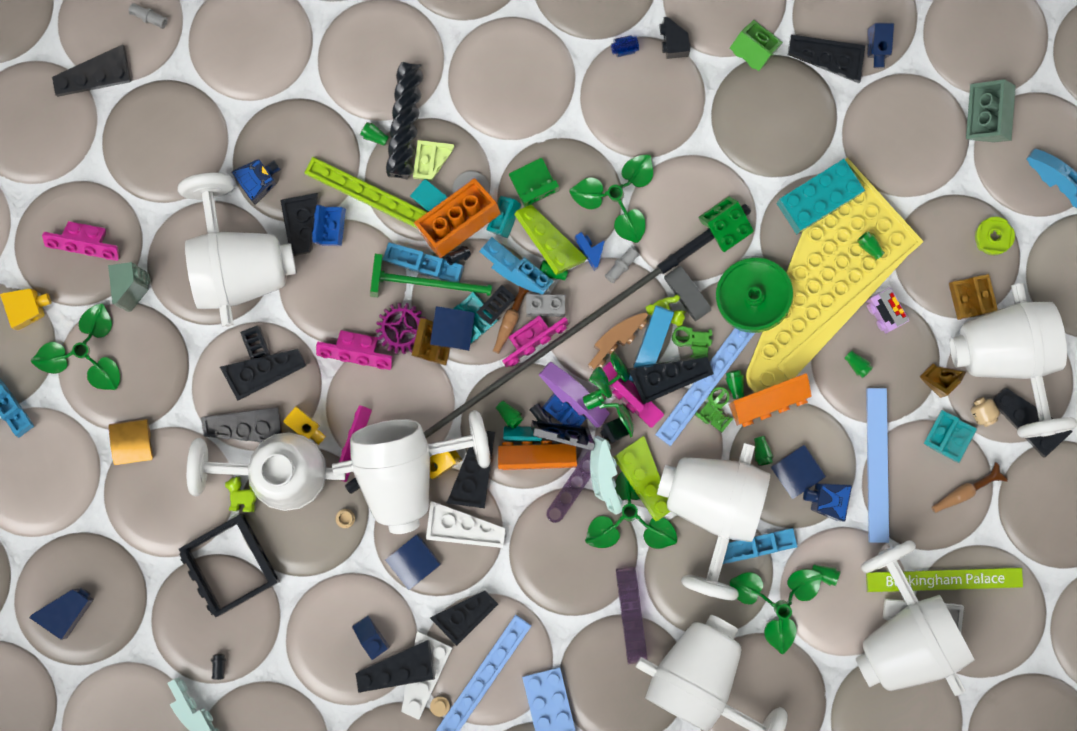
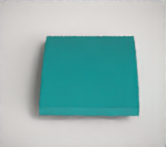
(473, 304)
(950, 436)

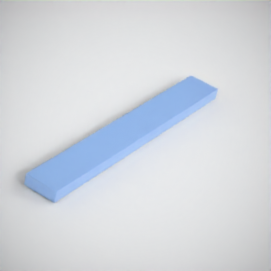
(701, 389)
(877, 465)
(485, 675)

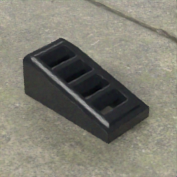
(500, 291)
(256, 329)

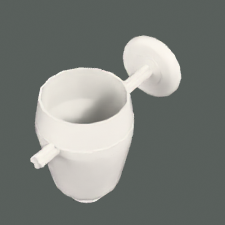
(230, 265)
(1017, 343)
(394, 467)
(282, 471)
(723, 500)
(918, 642)
(699, 676)

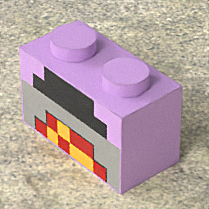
(887, 311)

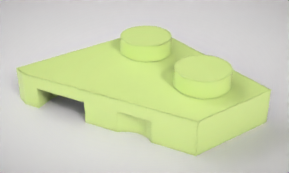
(430, 159)

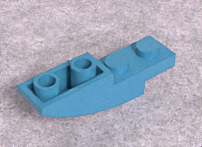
(1054, 172)
(517, 271)

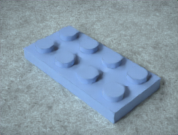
(548, 701)

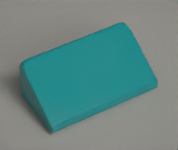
(428, 195)
(504, 222)
(520, 433)

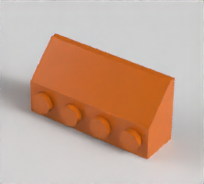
(457, 218)
(771, 399)
(536, 456)

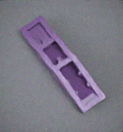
(571, 391)

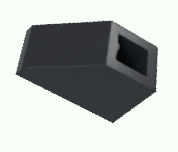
(676, 39)
(614, 431)

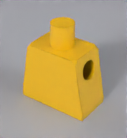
(24, 307)
(297, 419)
(444, 461)

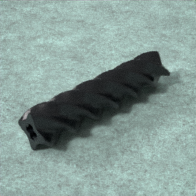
(404, 115)

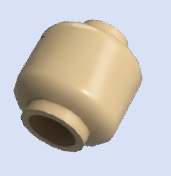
(985, 411)

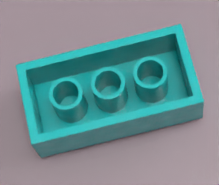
(820, 196)

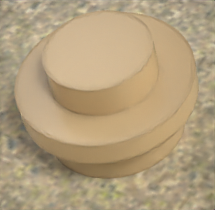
(345, 518)
(439, 706)

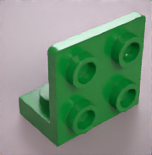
(533, 182)
(727, 223)

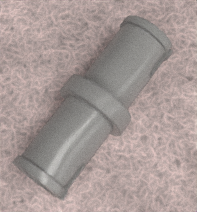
(148, 15)
(621, 265)

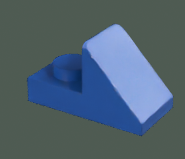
(592, 254)

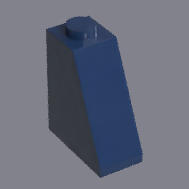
(63, 613)

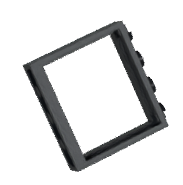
(196, 574)

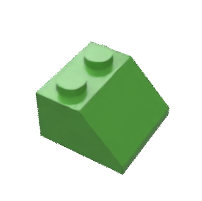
(755, 45)

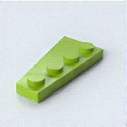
(550, 242)

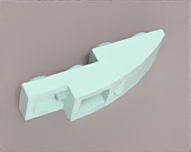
(602, 470)
(185, 709)

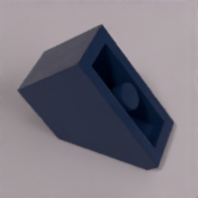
(370, 637)

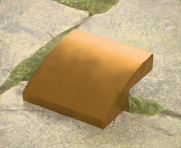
(973, 297)
(422, 347)
(130, 441)

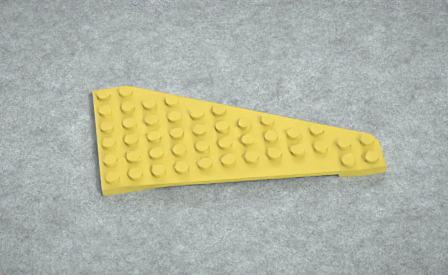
(830, 282)

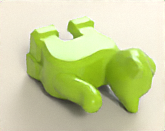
(678, 316)
(240, 496)

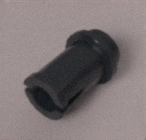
(462, 253)
(539, 413)
(218, 666)

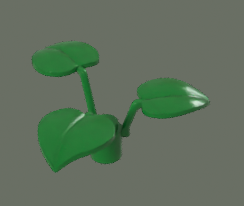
(589, 192)
(104, 373)
(598, 396)
(604, 534)
(781, 632)

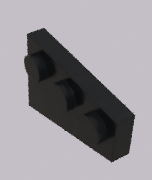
(299, 221)
(567, 434)
(465, 616)

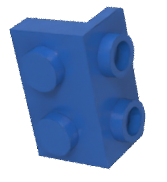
(328, 225)

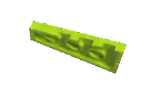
(643, 476)

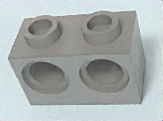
(545, 305)

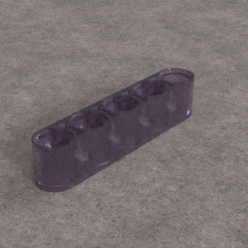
(569, 488)
(631, 614)

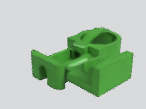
(698, 342)
(712, 413)

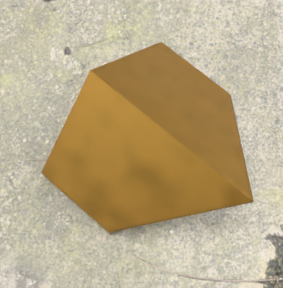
(942, 379)

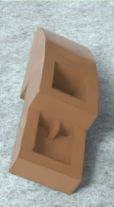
(621, 333)

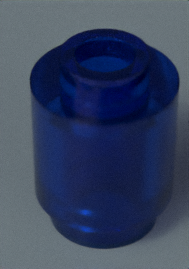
(625, 46)

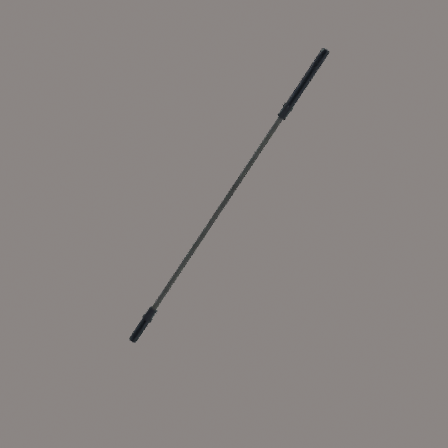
(672, 261)

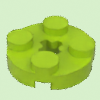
(1002, 229)

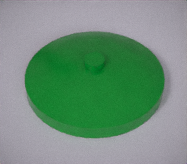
(754, 295)

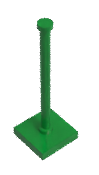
(380, 276)

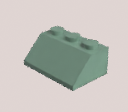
(991, 111)
(127, 285)

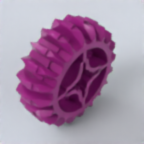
(403, 319)

